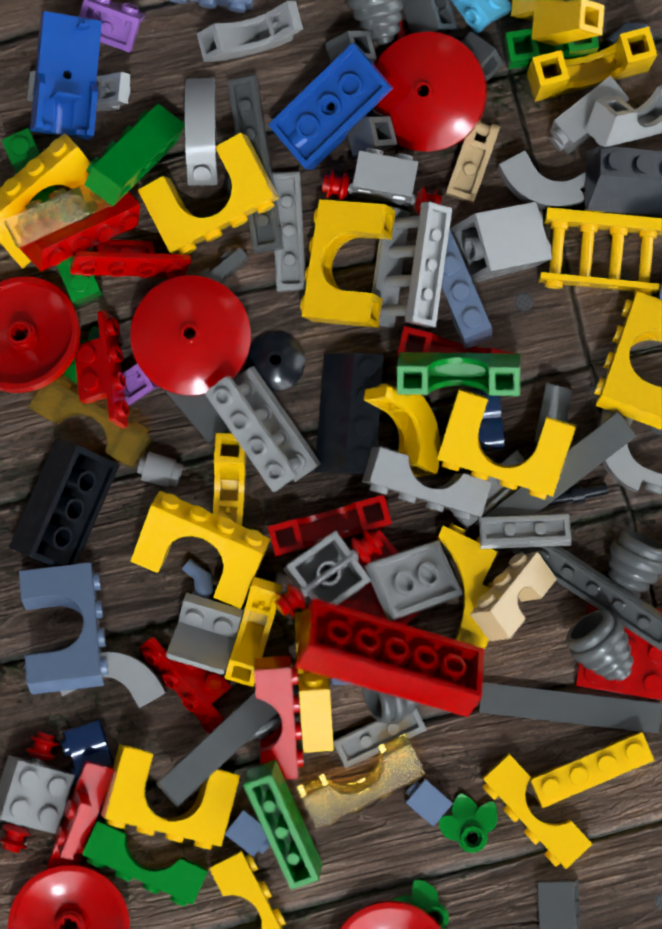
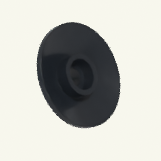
(292, 360)

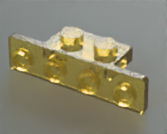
(53, 214)

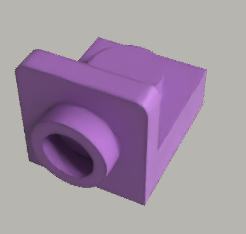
(137, 385)

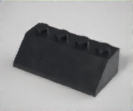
(624, 181)
(346, 421)
(64, 504)

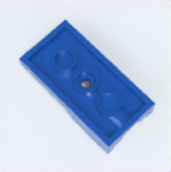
(62, 103)
(309, 125)

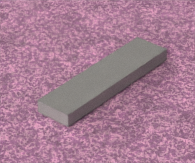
(291, 259)

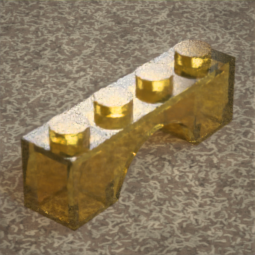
(58, 403)
(330, 799)

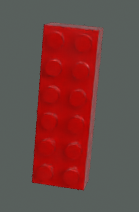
(390, 657)

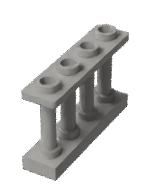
(427, 268)
(263, 428)

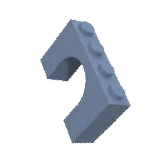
(82, 662)

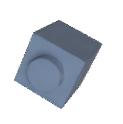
(427, 801)
(248, 833)

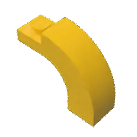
(415, 425)
(229, 478)
(253, 631)

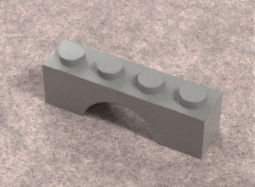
(617, 122)
(392, 472)

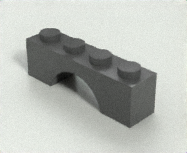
(374, 128)

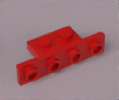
(129, 259)
(101, 371)
(192, 684)
(80, 814)

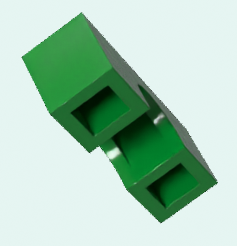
(521, 48)

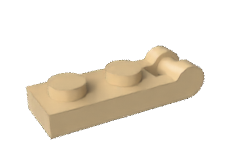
(472, 163)

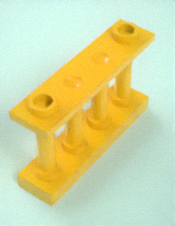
(589, 224)

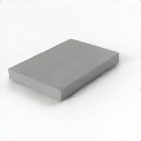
(413, 580)

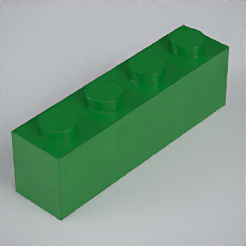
(133, 154)
(283, 824)

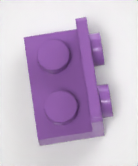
(119, 21)

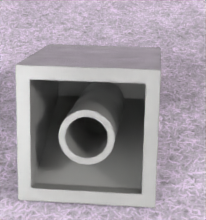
(502, 241)

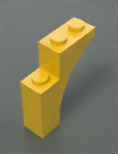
(560, 21)
(473, 567)
(314, 706)

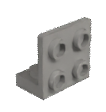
(205, 633)

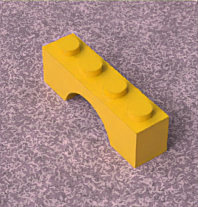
(591, 769)
(562, 840)
(237, 878)

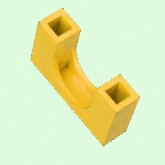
(629, 56)
(57, 165)
(250, 193)
(334, 226)
(622, 388)
(463, 449)
(238, 546)
(202, 822)

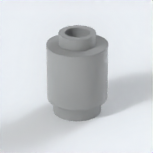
(160, 470)

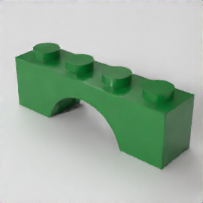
(490, 372)
(110, 848)

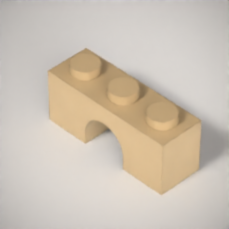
(498, 609)

